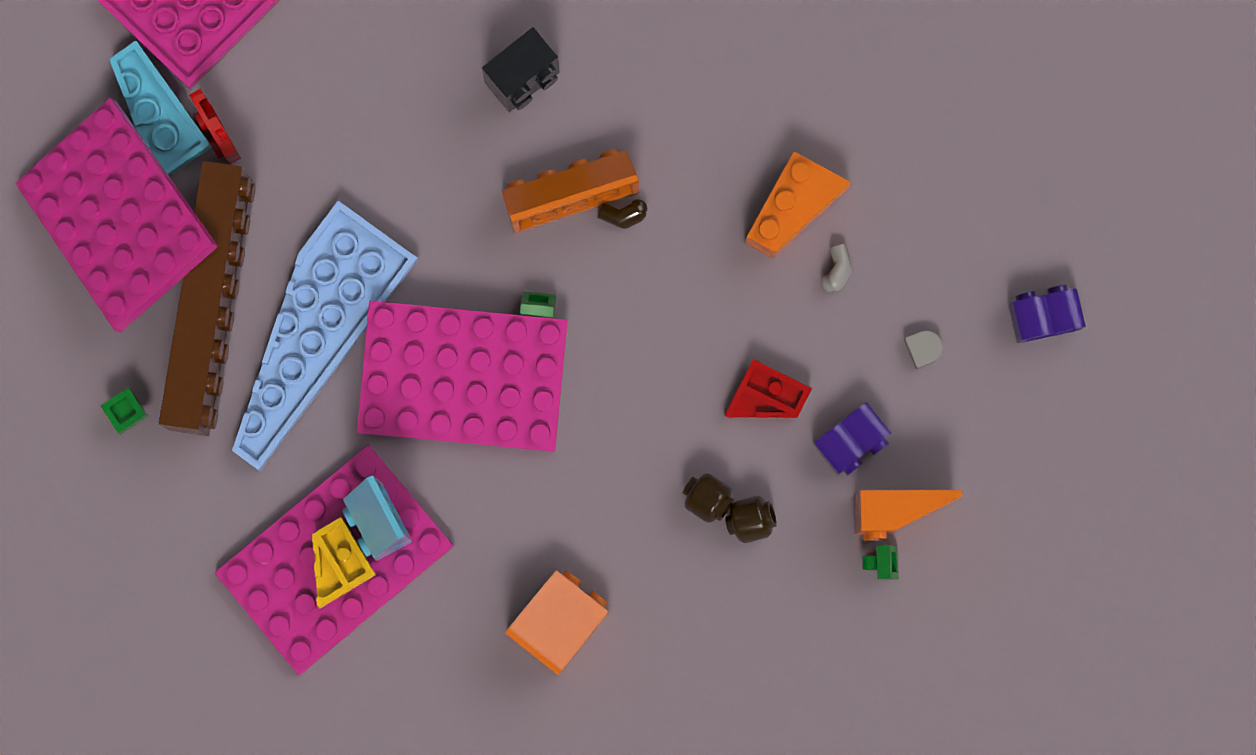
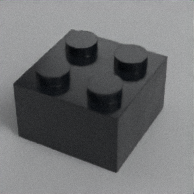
(521, 70)

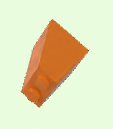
(558, 621)

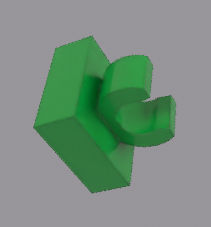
(538, 304)
(124, 411)
(885, 562)

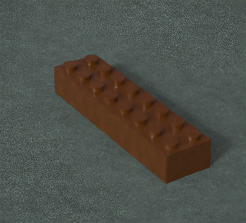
(206, 303)

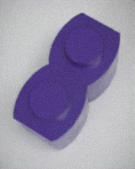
(1047, 314)
(852, 439)

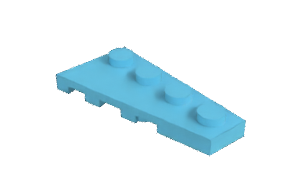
(157, 111)

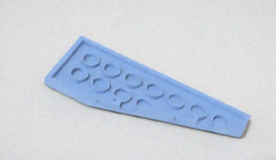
(318, 324)

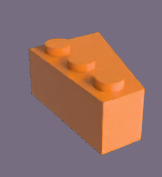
(795, 202)

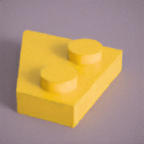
(338, 562)

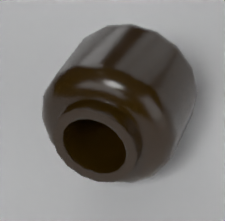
(708, 498)
(751, 519)

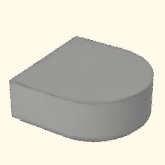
(924, 348)

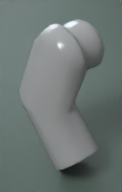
(840, 272)

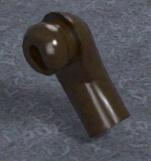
(625, 217)

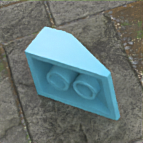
(376, 519)

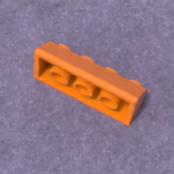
(570, 190)

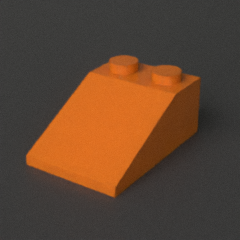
(889, 510)

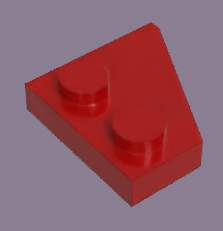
(209, 120)
(768, 394)

